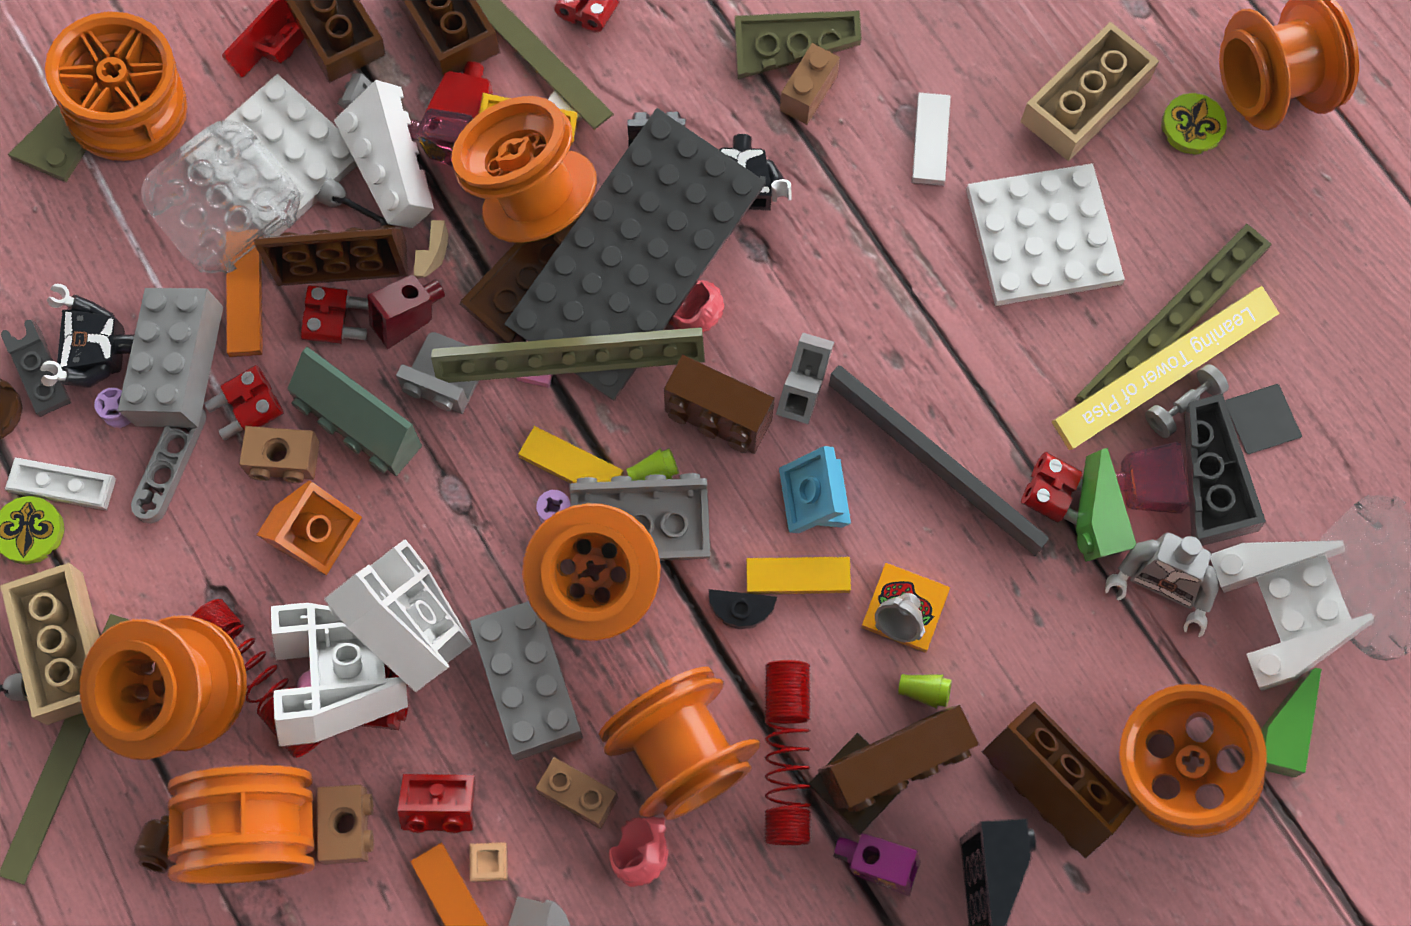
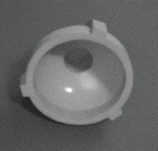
(901, 618)

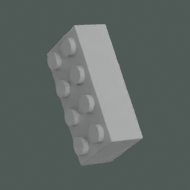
(171, 357)
(526, 681)

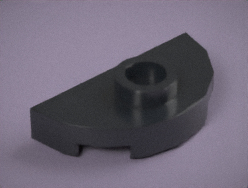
(741, 609)

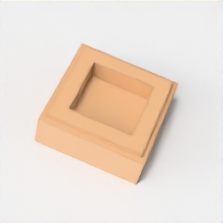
(488, 862)

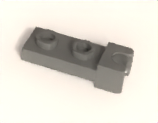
(28, 358)

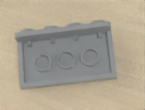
(668, 508)

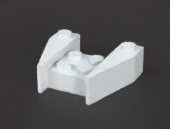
(1300, 600)
(401, 616)
(345, 677)

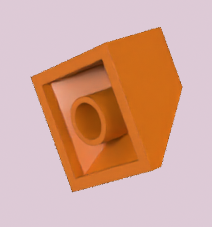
(310, 527)

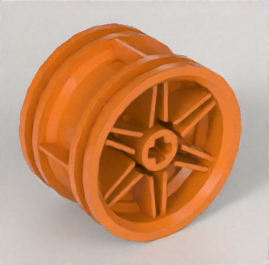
(115, 64)
(240, 824)

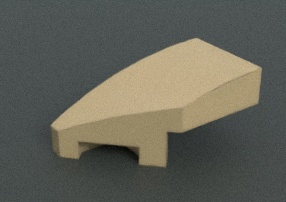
(429, 260)

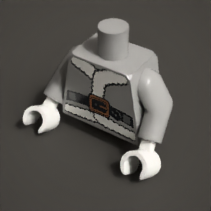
(1174, 570)

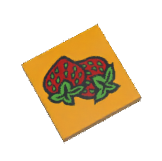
(896, 582)

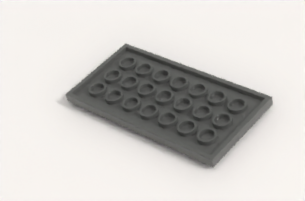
(639, 243)

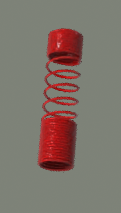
(222, 616)
(787, 704)

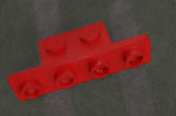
(270, 36)

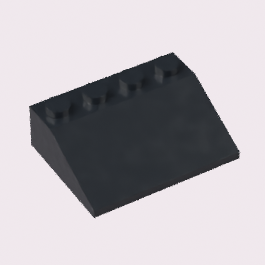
(994, 867)

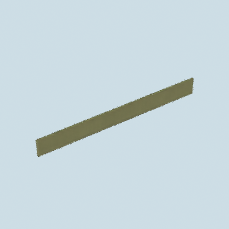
(546, 63)
(47, 793)

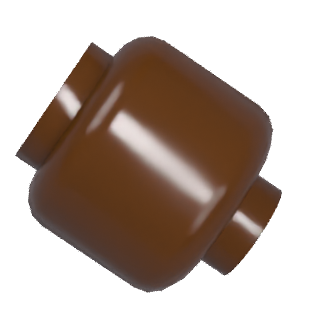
(154, 845)

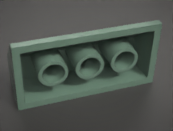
(353, 413)

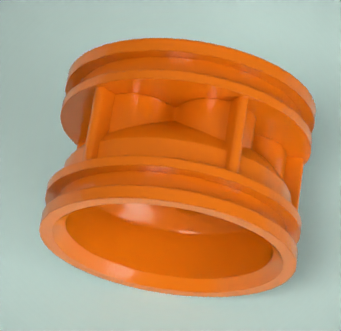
(1234, 728)

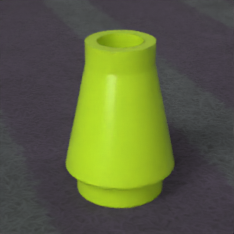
(655, 464)
(927, 689)

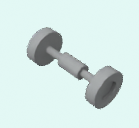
(1211, 381)

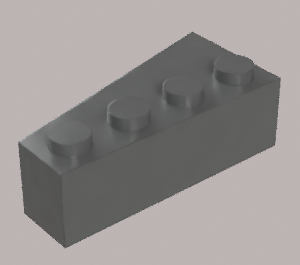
(1218, 478)

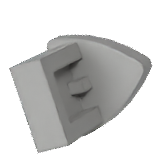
(536, 913)

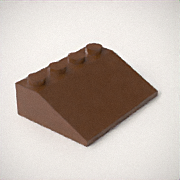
(335, 255)

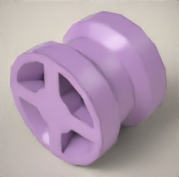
(106, 403)
(545, 502)

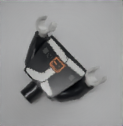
(756, 162)
(89, 342)

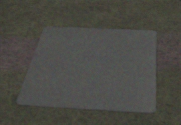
(1263, 419)

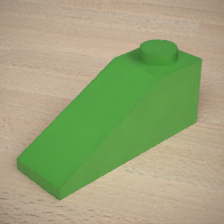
(1102, 515)
(1290, 727)

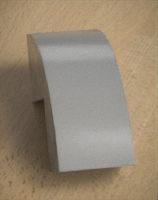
(805, 378)

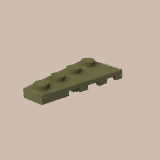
(783, 39)
(50, 148)

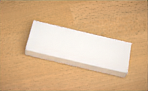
(931, 139)
(60, 483)

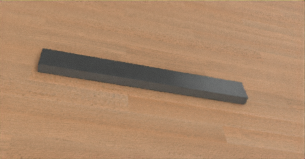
(938, 461)

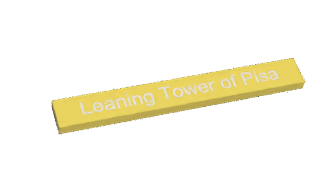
(1164, 368)

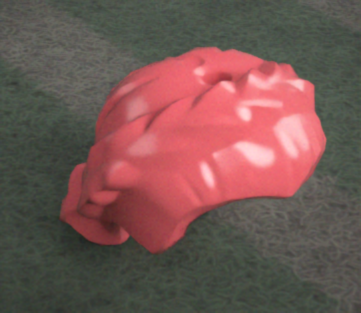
(700, 308)
(641, 851)

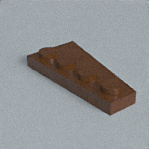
(506, 284)

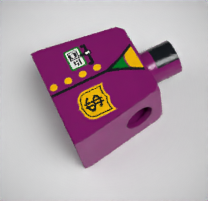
(893, 870)

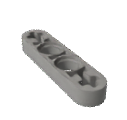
(163, 459)

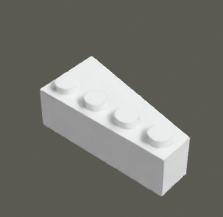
(385, 154)

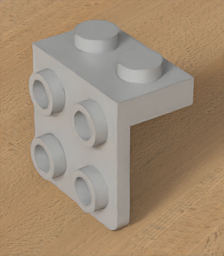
(421, 381)

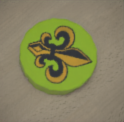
(1194, 123)
(29, 530)

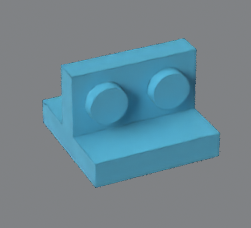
(814, 491)

